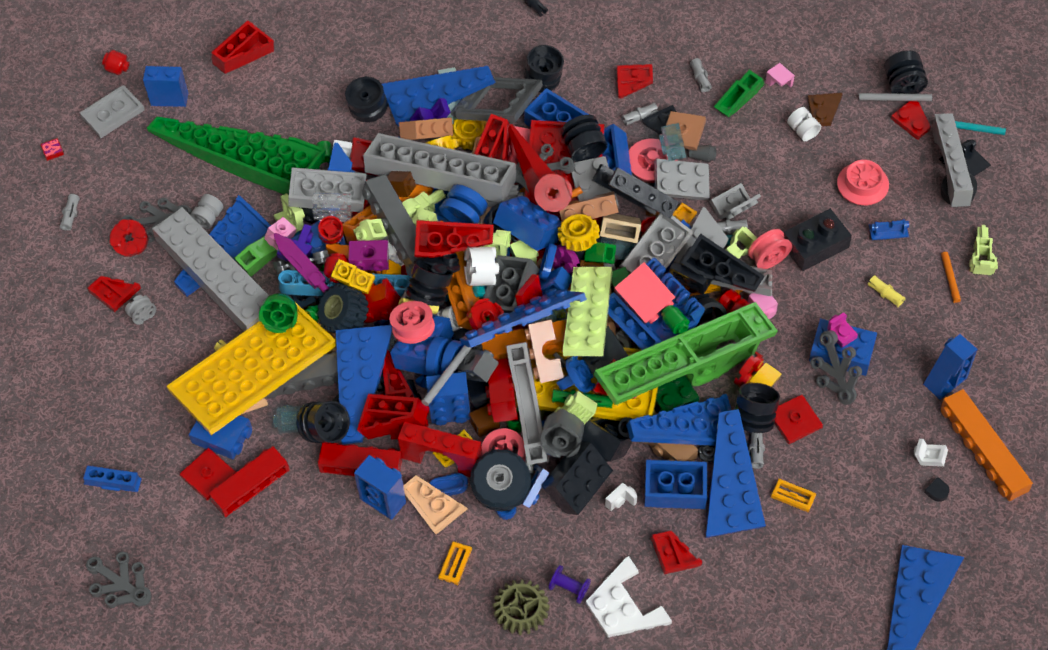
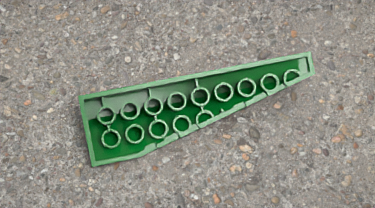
(247, 155)

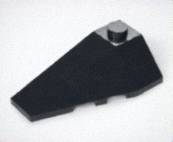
(716, 263)

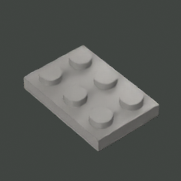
(112, 111)
(583, 176)
(682, 179)

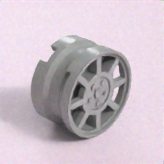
(140, 309)

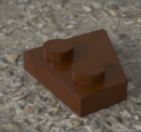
(824, 107)

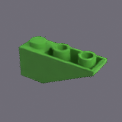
(255, 256)

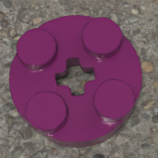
(565, 259)

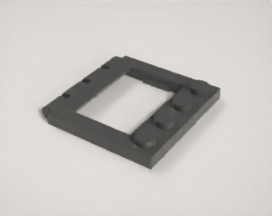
(529, 88)

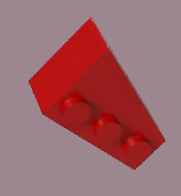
(494, 139)
(387, 414)

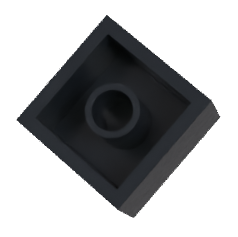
(606, 438)

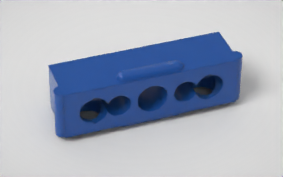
(114, 484)

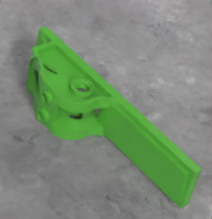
(688, 354)

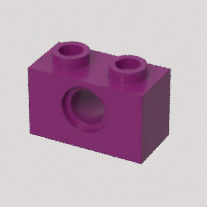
(375, 248)

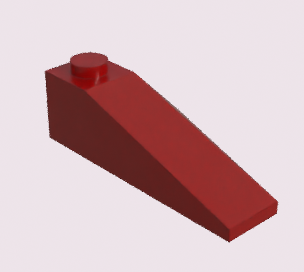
(445, 238)

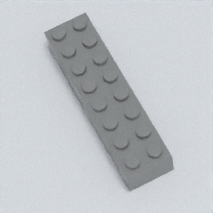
(440, 166)
(211, 268)

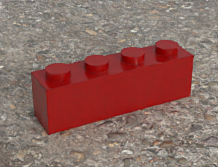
(346, 459)
(248, 481)

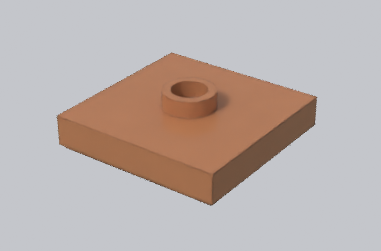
(690, 126)

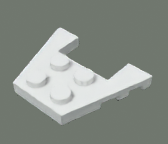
(616, 609)

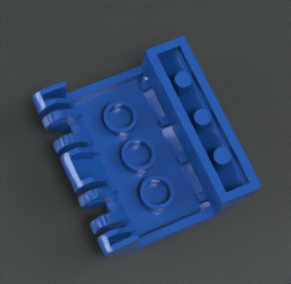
(650, 334)

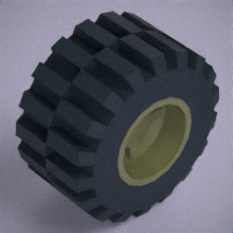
(342, 308)

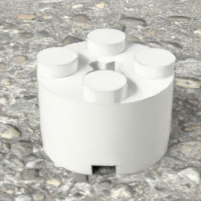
(481, 266)

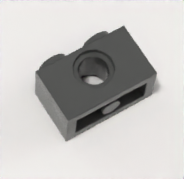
(478, 365)

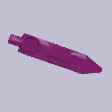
(300, 262)

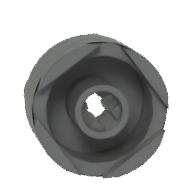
(562, 434)

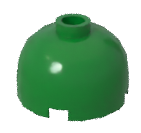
(278, 313)

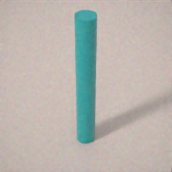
(980, 128)

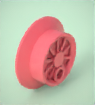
(643, 156)
(863, 183)

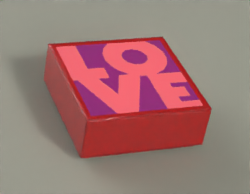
(52, 149)

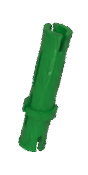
(602, 400)

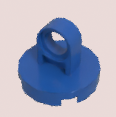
(578, 375)

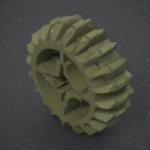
(529, 604)

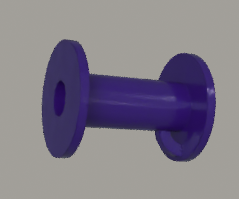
(569, 584)

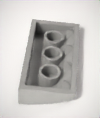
(310, 181)
(660, 241)

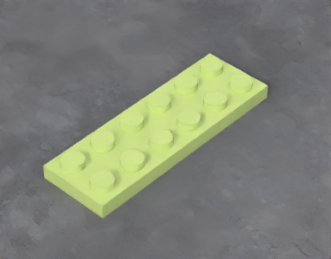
(588, 319)

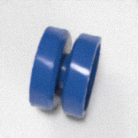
(463, 205)
(440, 355)

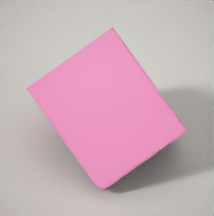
(779, 75)

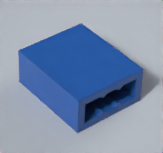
(165, 86)
(227, 440)

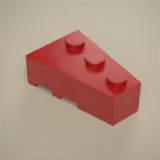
(241, 48)
(381, 301)
(501, 393)

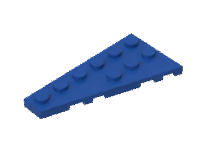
(423, 92)
(234, 233)
(523, 314)
(359, 367)
(683, 425)
(733, 490)
(918, 592)

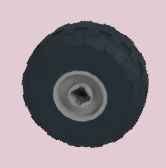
(500, 480)

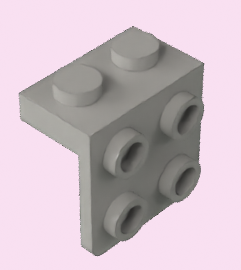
(733, 202)

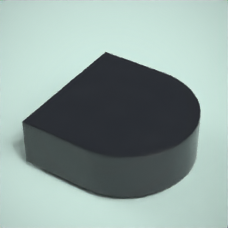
(937, 490)

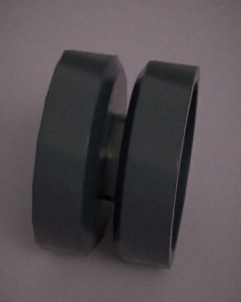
(366, 99)

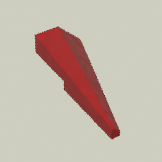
(530, 162)
(395, 384)

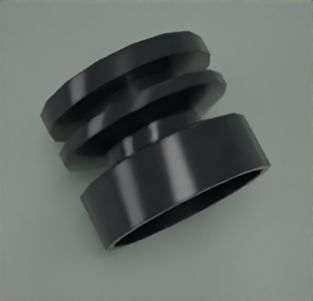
(545, 64)
(905, 73)
(583, 138)
(428, 286)
(757, 407)
(323, 422)

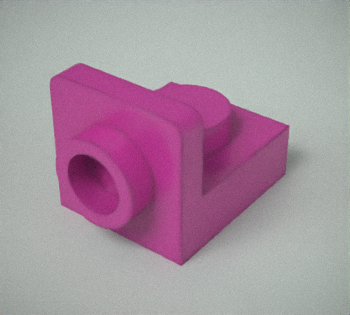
(843, 330)

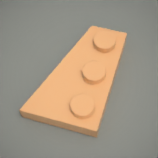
(432, 504)

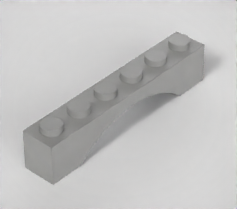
(958, 177)
(527, 402)

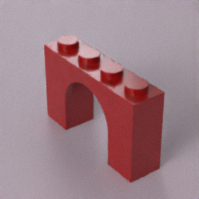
(417, 439)

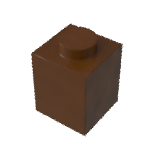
(402, 182)
(482, 421)

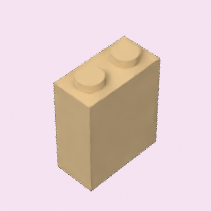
(620, 227)

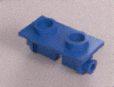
(889, 230)

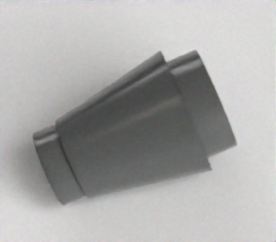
(704, 153)

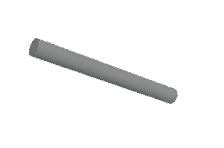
(894, 97)
(446, 375)

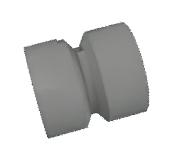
(207, 211)

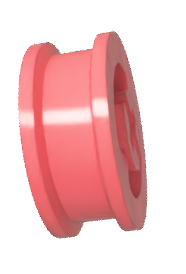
(770, 249)
(411, 314)
(505, 440)

